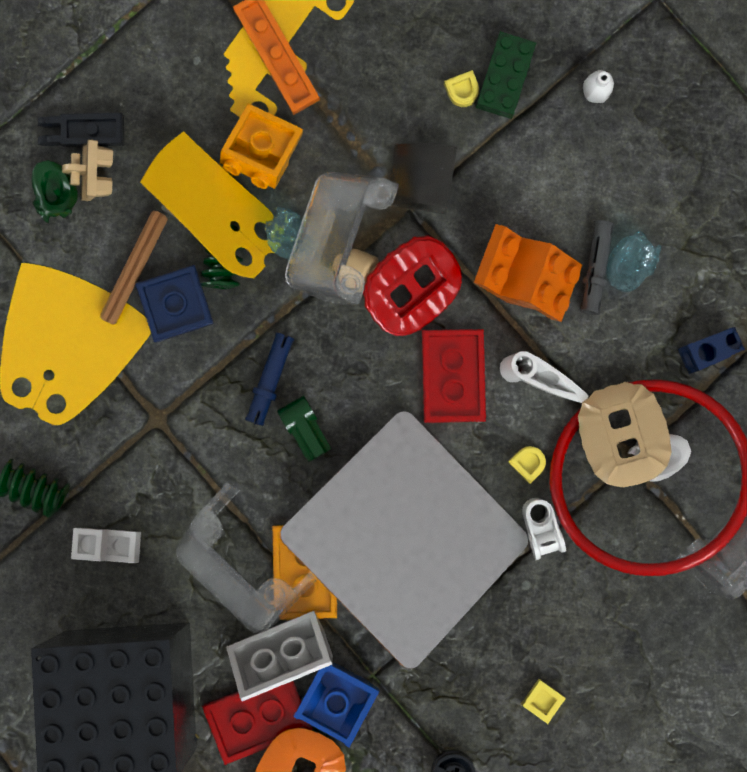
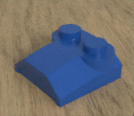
(337, 702)

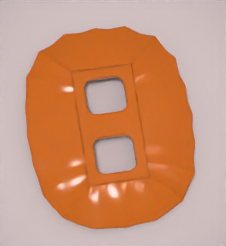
(302, 743)

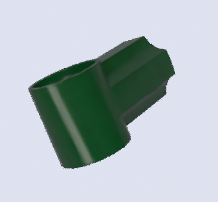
(302, 423)

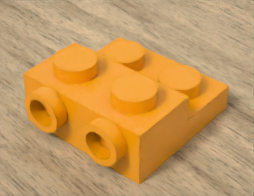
(260, 147)

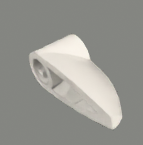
(540, 375)

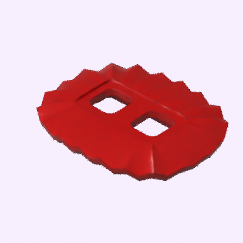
(425, 301)

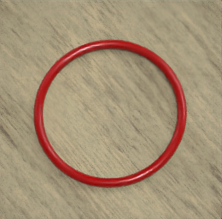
(670, 567)

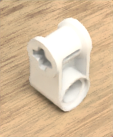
(543, 530)

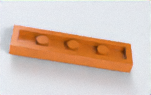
(276, 54)

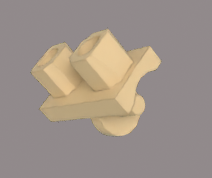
(92, 157)

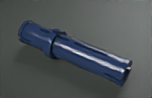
(269, 379)

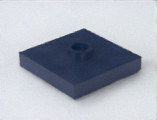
(174, 303)

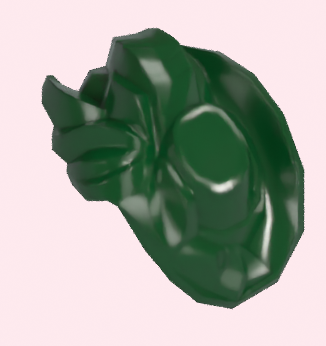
(52, 191)

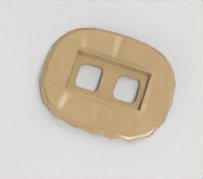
(646, 426)

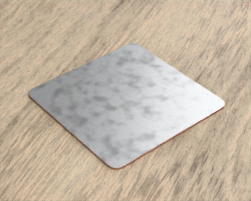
(405, 539)

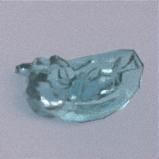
(283, 231)
(632, 262)

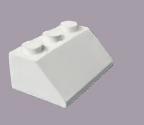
(279, 655)

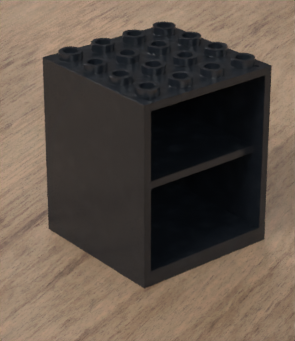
(115, 700)

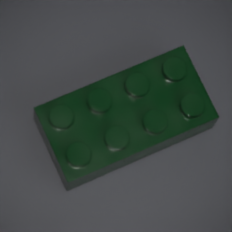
(506, 75)

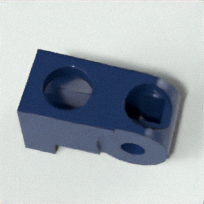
(711, 350)

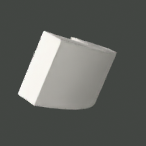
(106, 545)

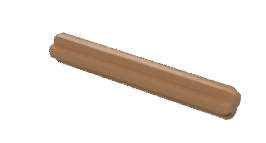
(133, 267)

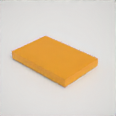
(292, 571)

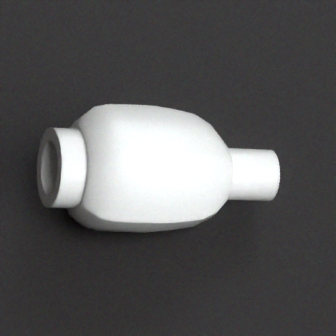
(598, 86)

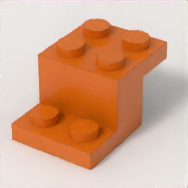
(528, 273)

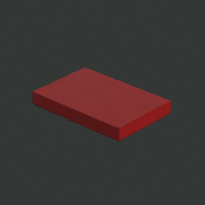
(453, 376)
(254, 723)

